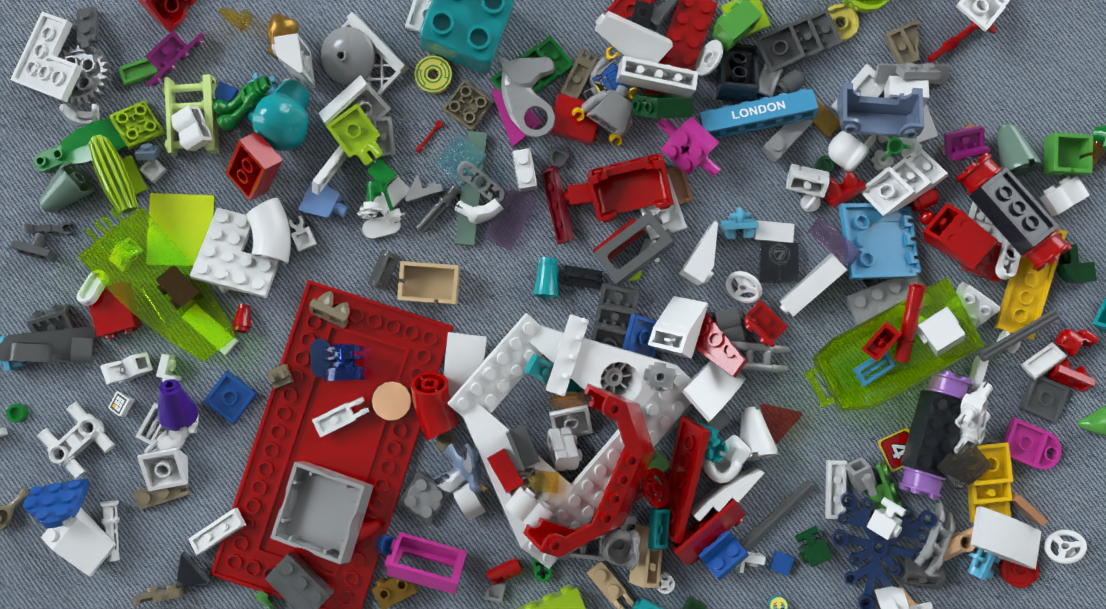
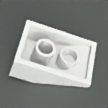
(701, 261)
(80, 542)

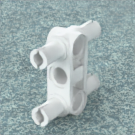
(973, 416)
(76, 440)

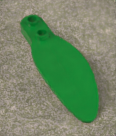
(75, 146)

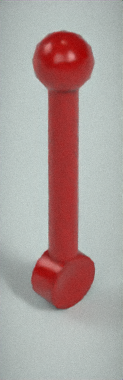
(438, 124)

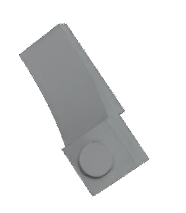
(784, 139)

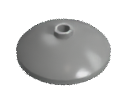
(358, 55)

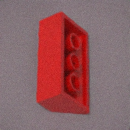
(706, 531)

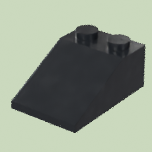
(738, 74)

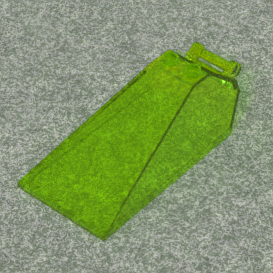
(845, 353)

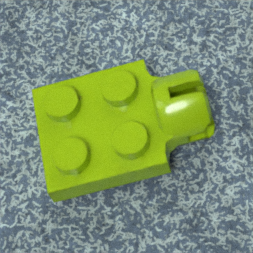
(356, 134)

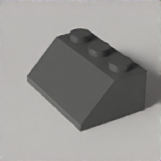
(299, 583)

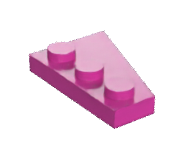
(514, 133)

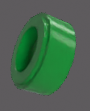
(17, 413)

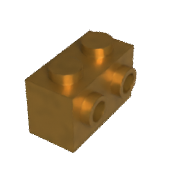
(392, 591)

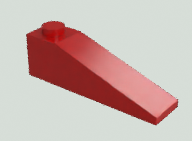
(167, 12)

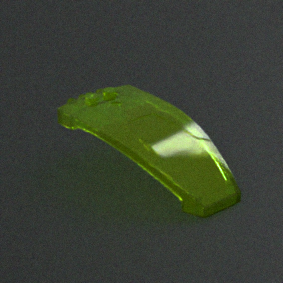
(128, 264)

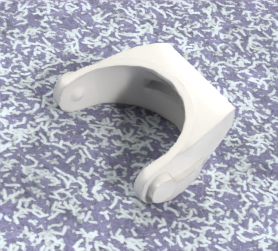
(74, 115)

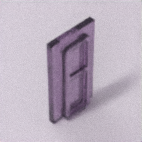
(510, 221)

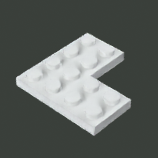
(39, 63)
(225, 263)

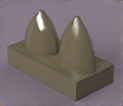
(323, 308)

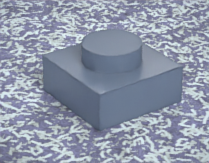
(147, 152)

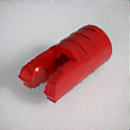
(505, 571)

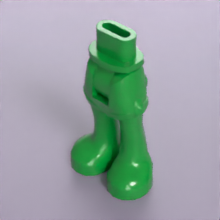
(248, 98)

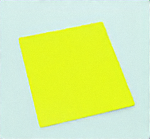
(183, 219)

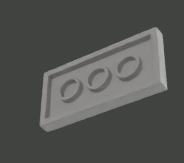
(879, 297)

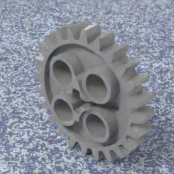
(92, 77)

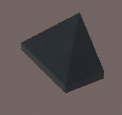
(189, 573)

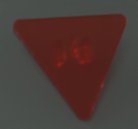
(779, 420)

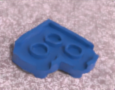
(56, 501)

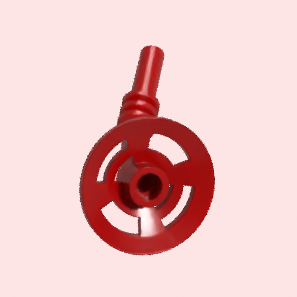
(953, 42)
(653, 487)

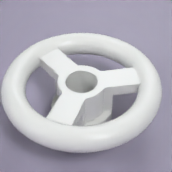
(746, 284)
(1066, 549)

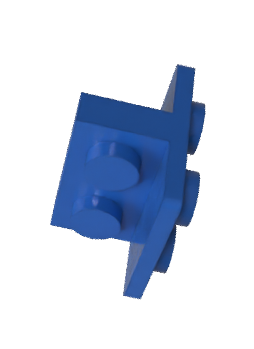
(723, 555)

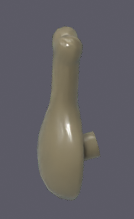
(7, 511)

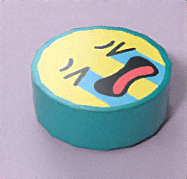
(777, 602)

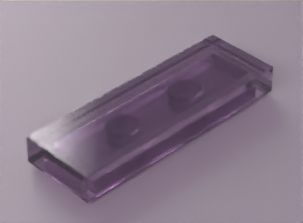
(834, 241)

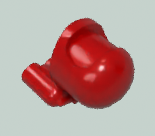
(1072, 340)

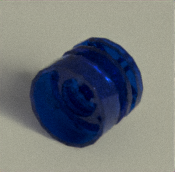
(343, 363)

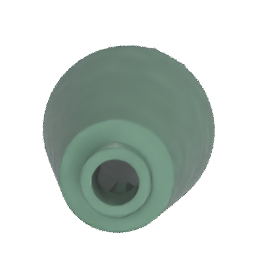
(1015, 151)
(66, 188)

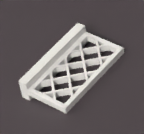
(381, 49)

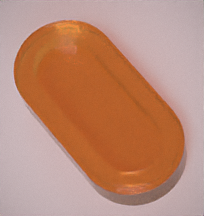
(571, 399)

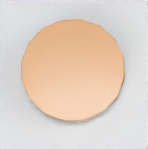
(391, 401)

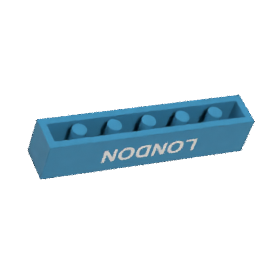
(760, 114)

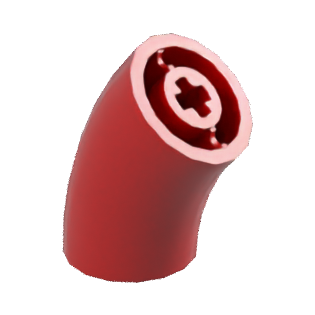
(431, 405)

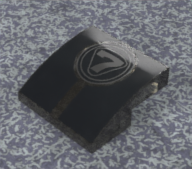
(778, 262)

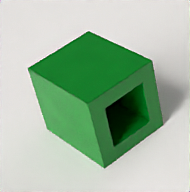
(381, 171)

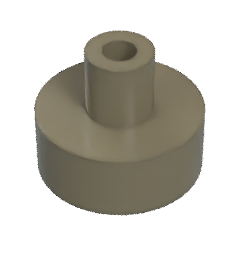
(444, 440)

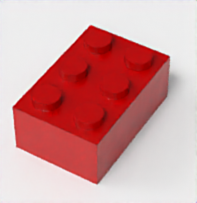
(253, 166)

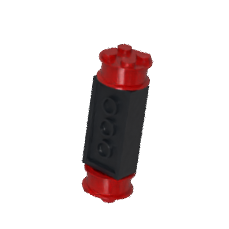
(1014, 212)

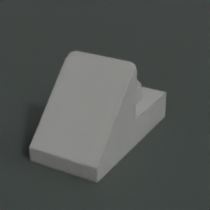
(418, 193)

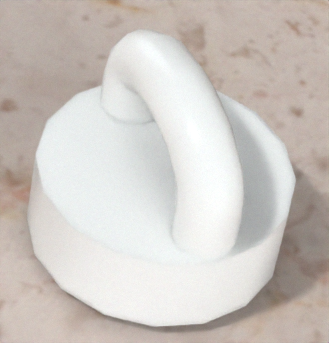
(810, 203)

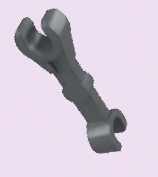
(31, 228)

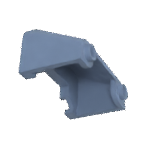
(881, 115)

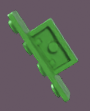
(885, 489)

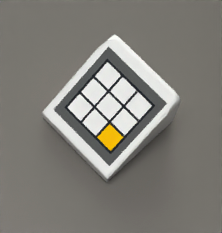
(121, 404)

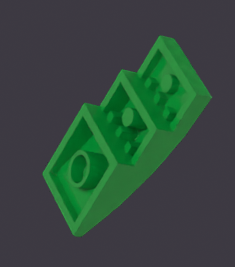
(550, 49)

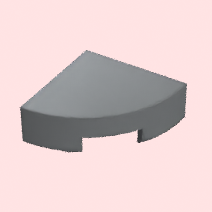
(495, 592)

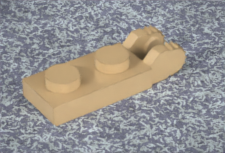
(609, 584)

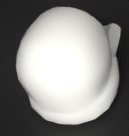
(849, 151)
(732, 463)

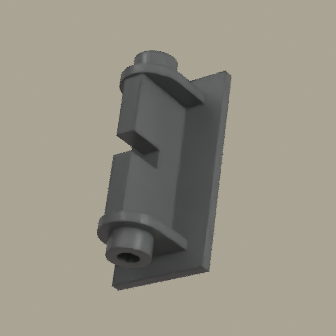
(383, 270)

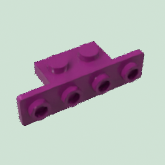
(168, 52)

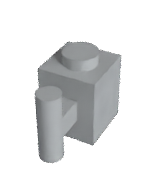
(861, 476)

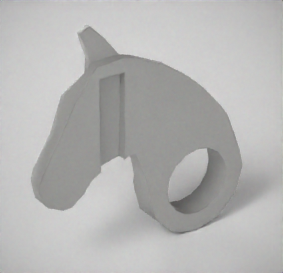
(517, 84)

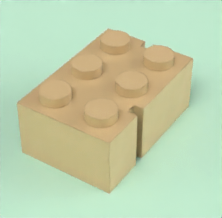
(429, 283)

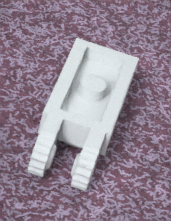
(338, 417)

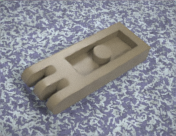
(579, 74)
(150, 498)

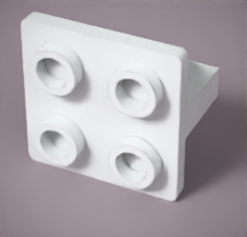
(976, 304)

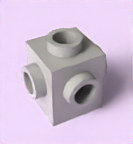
(666, 376)

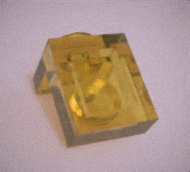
(239, 21)
(545, 481)

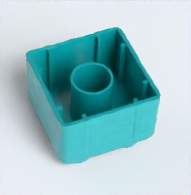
(466, 30)

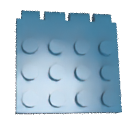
(883, 242)

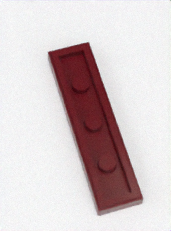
(557, 205)

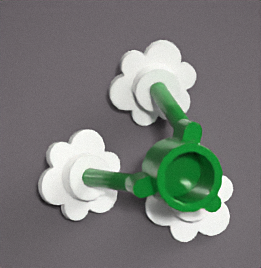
(907, 147)

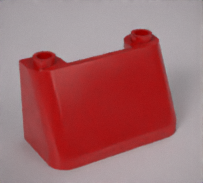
(630, 186)

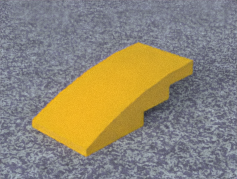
(994, 486)

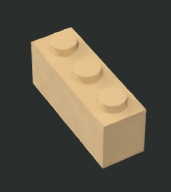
(648, 570)

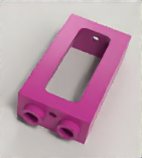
(430, 551)

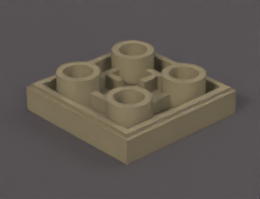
(468, 105)

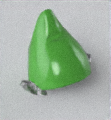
(1095, 422)

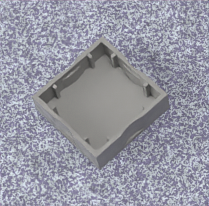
(322, 512)

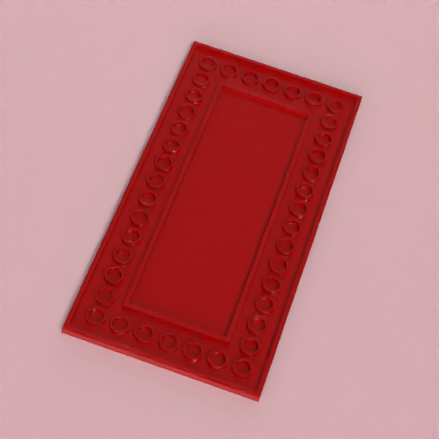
(368, 449)

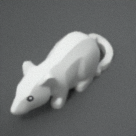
(172, 439)

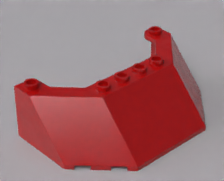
(623, 485)

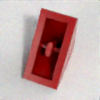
(881, 341)

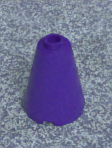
(175, 406)

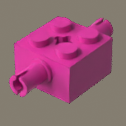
(689, 146)

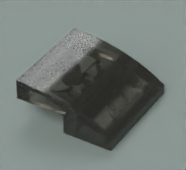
(965, 466)

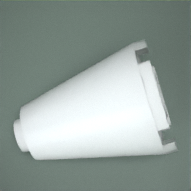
(756, 435)

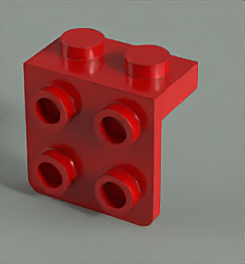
(764, 323)

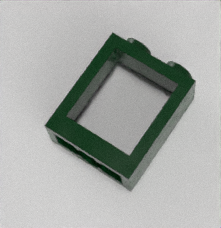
(662, 106)

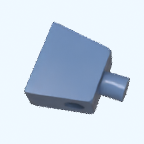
(324, 204)

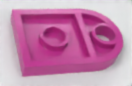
(1030, 445)

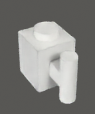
(885, 522)

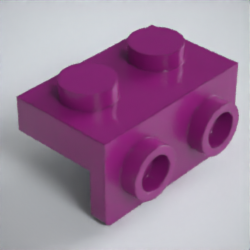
(965, 143)

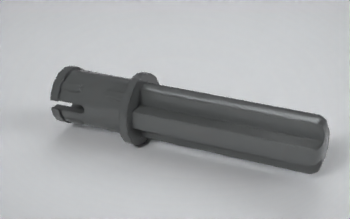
(437, 209)

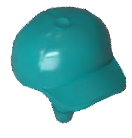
(282, 116)

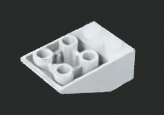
(679, 327)

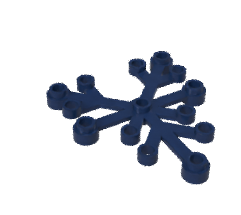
(873, 568)

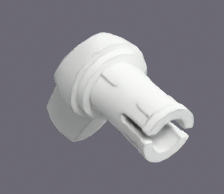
(479, 213)

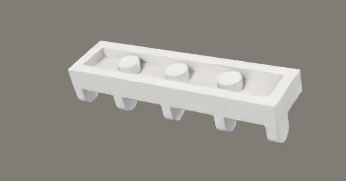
(567, 355)

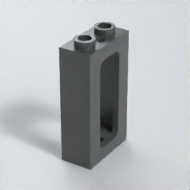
(643, 259)

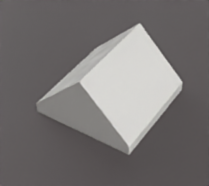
(574, 417)
(164, 469)

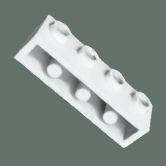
(657, 76)

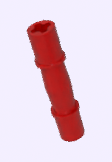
(909, 322)

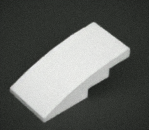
(982, 11)
(903, 183)
(462, 358)
(712, 389)
(724, 492)
(1006, 537)

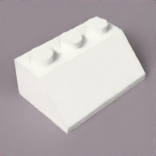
(295, 57)
(357, 92)

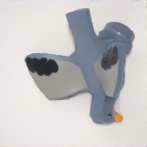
(464, 469)

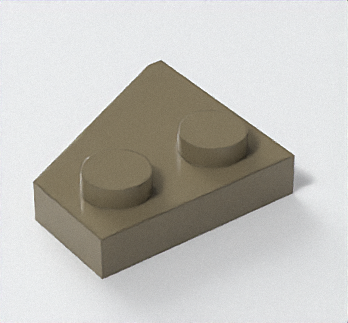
(904, 43)
(157, 594)

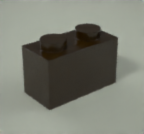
(179, 288)

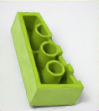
(566, 598)

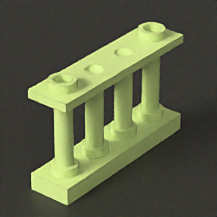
(208, 88)

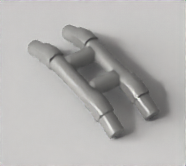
(765, 366)
(931, 546)

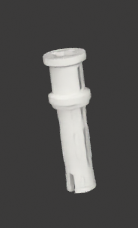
(110, 520)

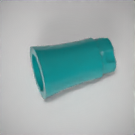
(547, 279)

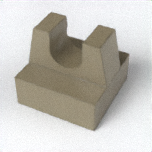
(280, 376)

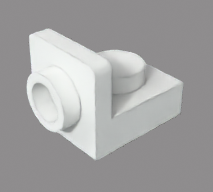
(166, 366)
(752, 560)

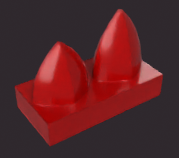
(839, 193)
(1076, 379)

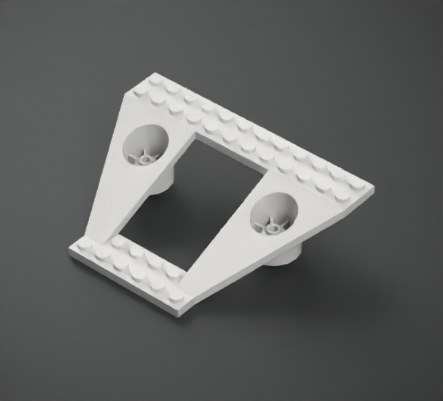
(505, 367)

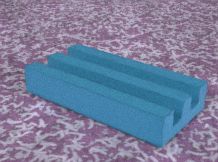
(860, 375)

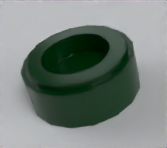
(825, 164)

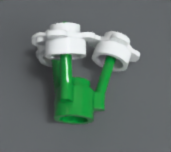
(370, 208)

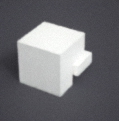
(940, 332)

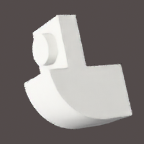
(127, 368)
(469, 501)

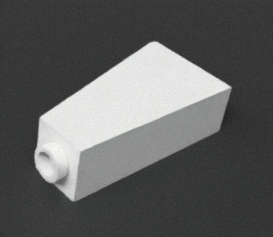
(632, 38)
(812, 284)

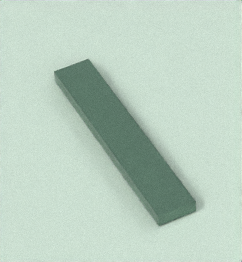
(466, 230)

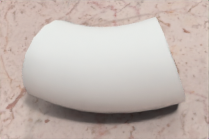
(270, 231)

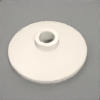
(709, 57)

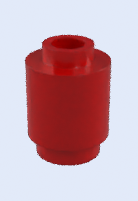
(925, 200)

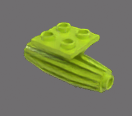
(118, 176)

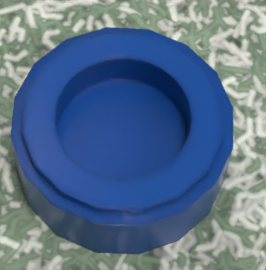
(384, 544)

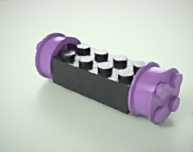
(933, 433)

